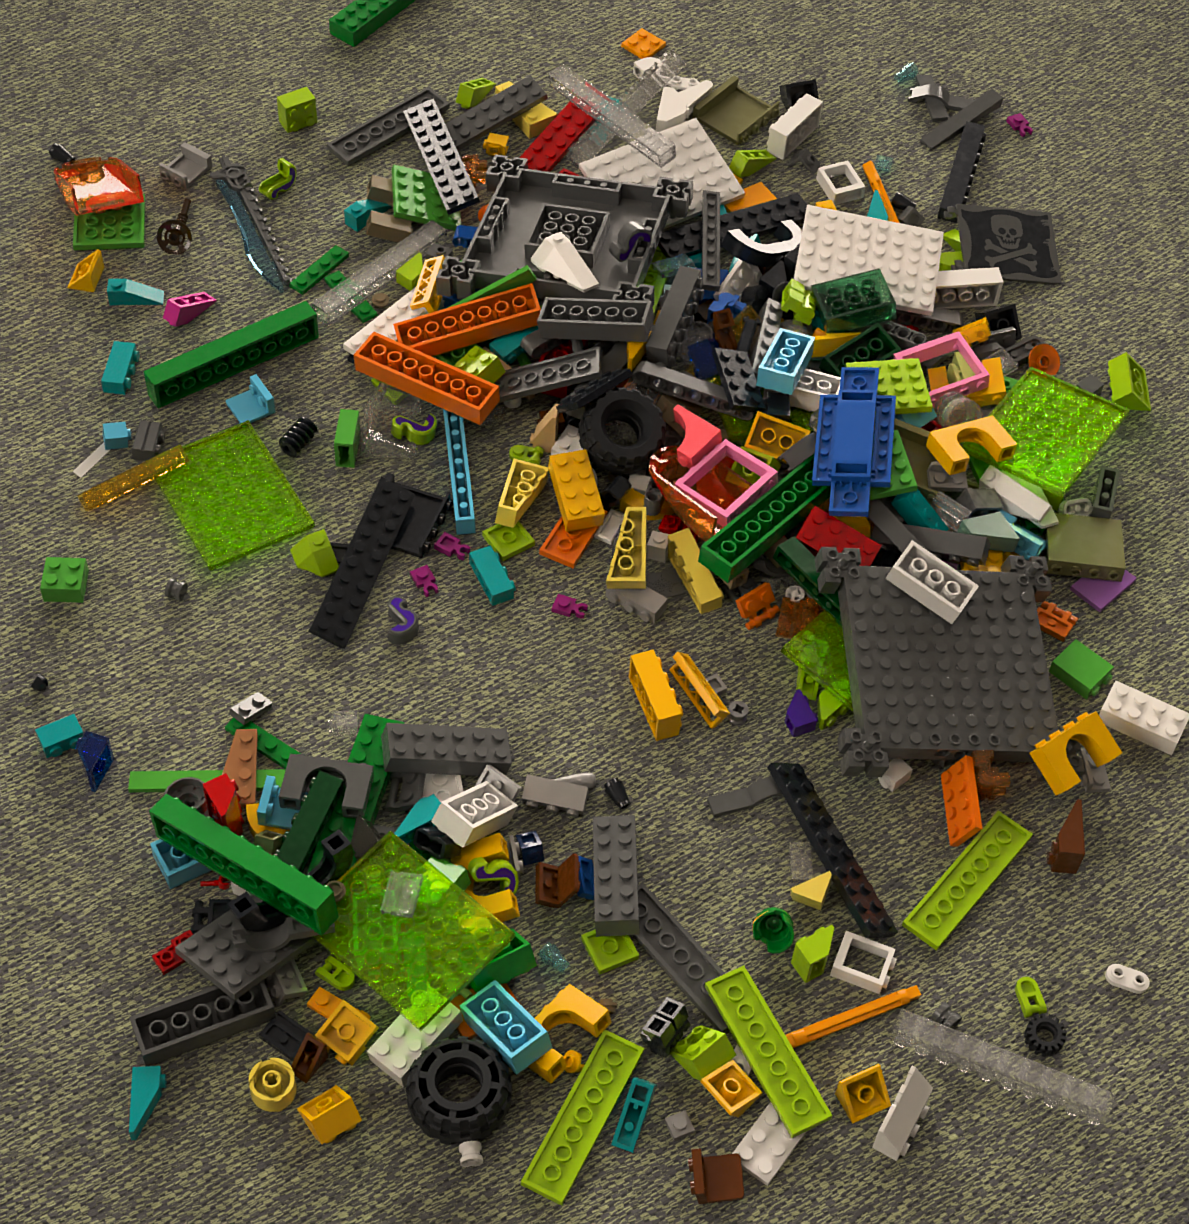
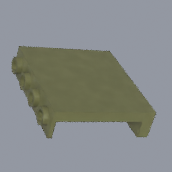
(734, 112)
(919, 457)
(1086, 547)

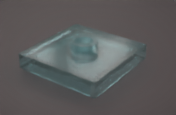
(670, 266)

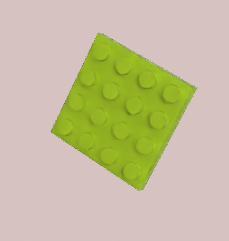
(905, 381)

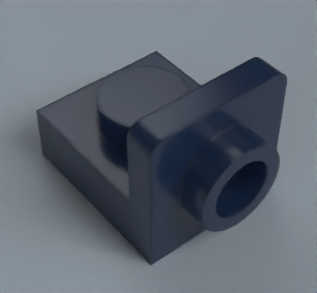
(530, 847)

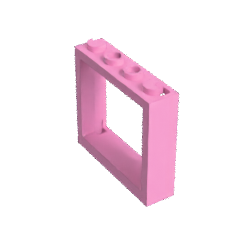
(945, 345)
(768, 479)

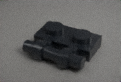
(216, 908)

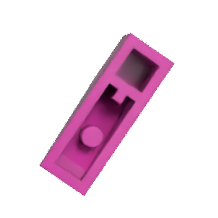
(185, 308)

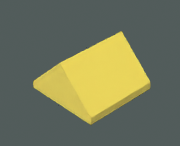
(813, 891)

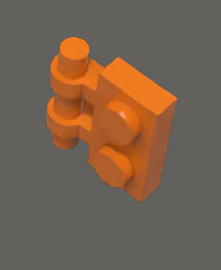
(754, 601)
(1053, 624)

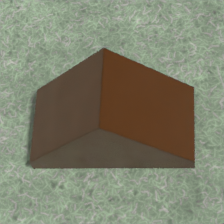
(309, 1057)

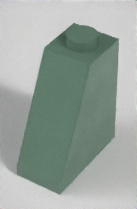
(995, 528)

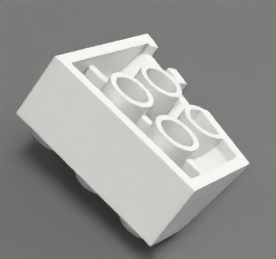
(903, 1116)

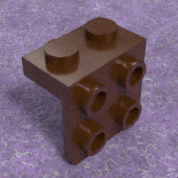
(557, 884)
(716, 1177)

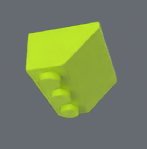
(1128, 383)

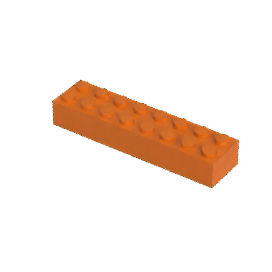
(471, 321)
(427, 378)

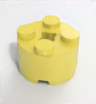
(272, 1084)

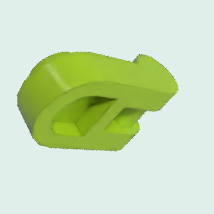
(521, 453)
(341, 979)
(1026, 990)

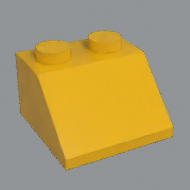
(330, 1114)

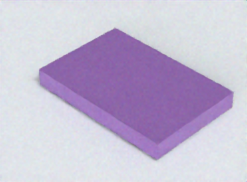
(1101, 592)

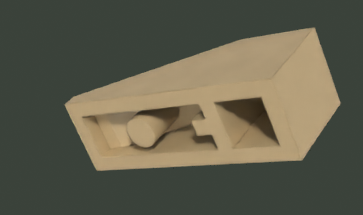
(546, 431)

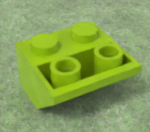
(812, 953)
(703, 1051)

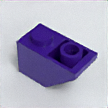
(799, 716)

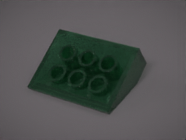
(854, 301)

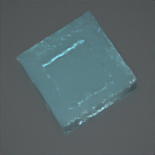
(883, 163)

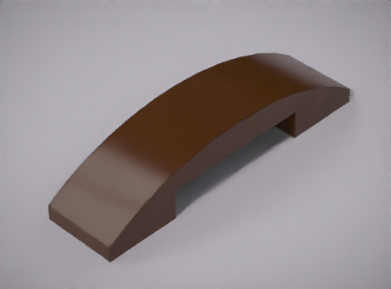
(723, 330)

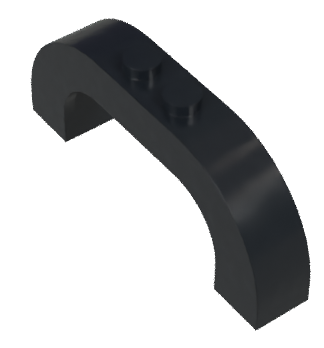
(763, 254)
(333, 865)

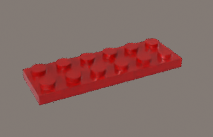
(557, 138)

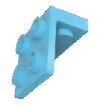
(253, 403)
(1029, 543)
(269, 809)

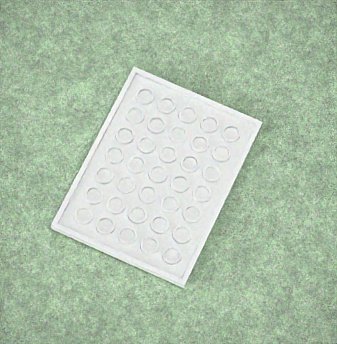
(694, 161)
(847, 244)

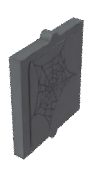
(665, 583)

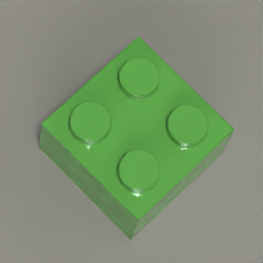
(64, 579)

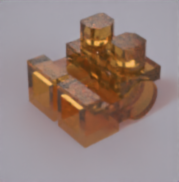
(472, 167)
(795, 616)
(988, 780)

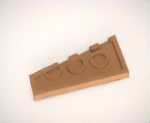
(242, 764)

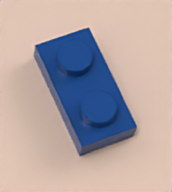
(586, 878)

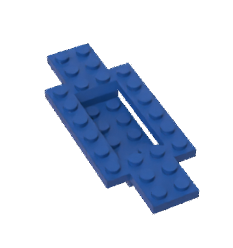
(846, 441)

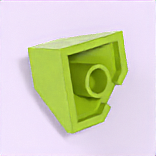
(315, 554)

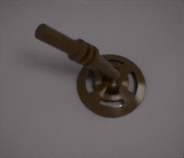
(175, 236)

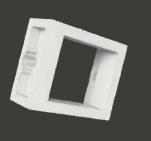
(843, 194)
(858, 978)

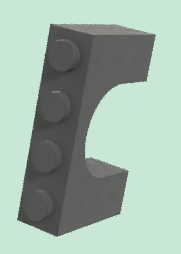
(301, 770)

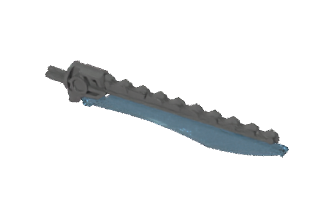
(235, 182)

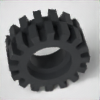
(1049, 1024)

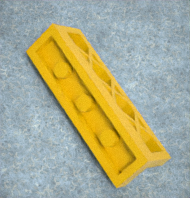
(431, 299)
(702, 687)

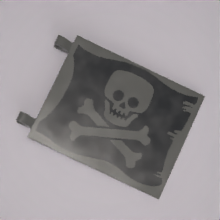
(1008, 239)

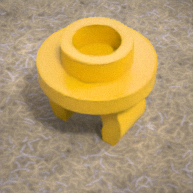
(573, 1061)

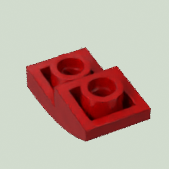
(673, 524)
(167, 958)

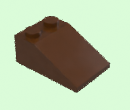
(1069, 846)

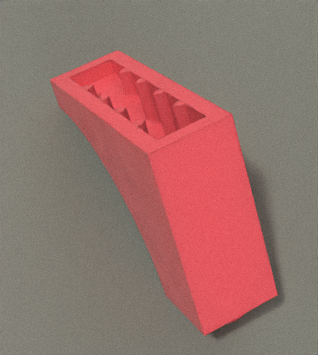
(699, 437)

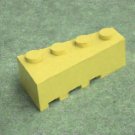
(535, 119)
(521, 489)
(629, 558)
(697, 579)

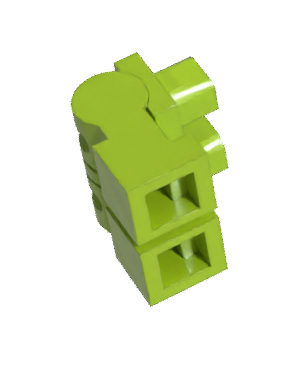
(799, 301)

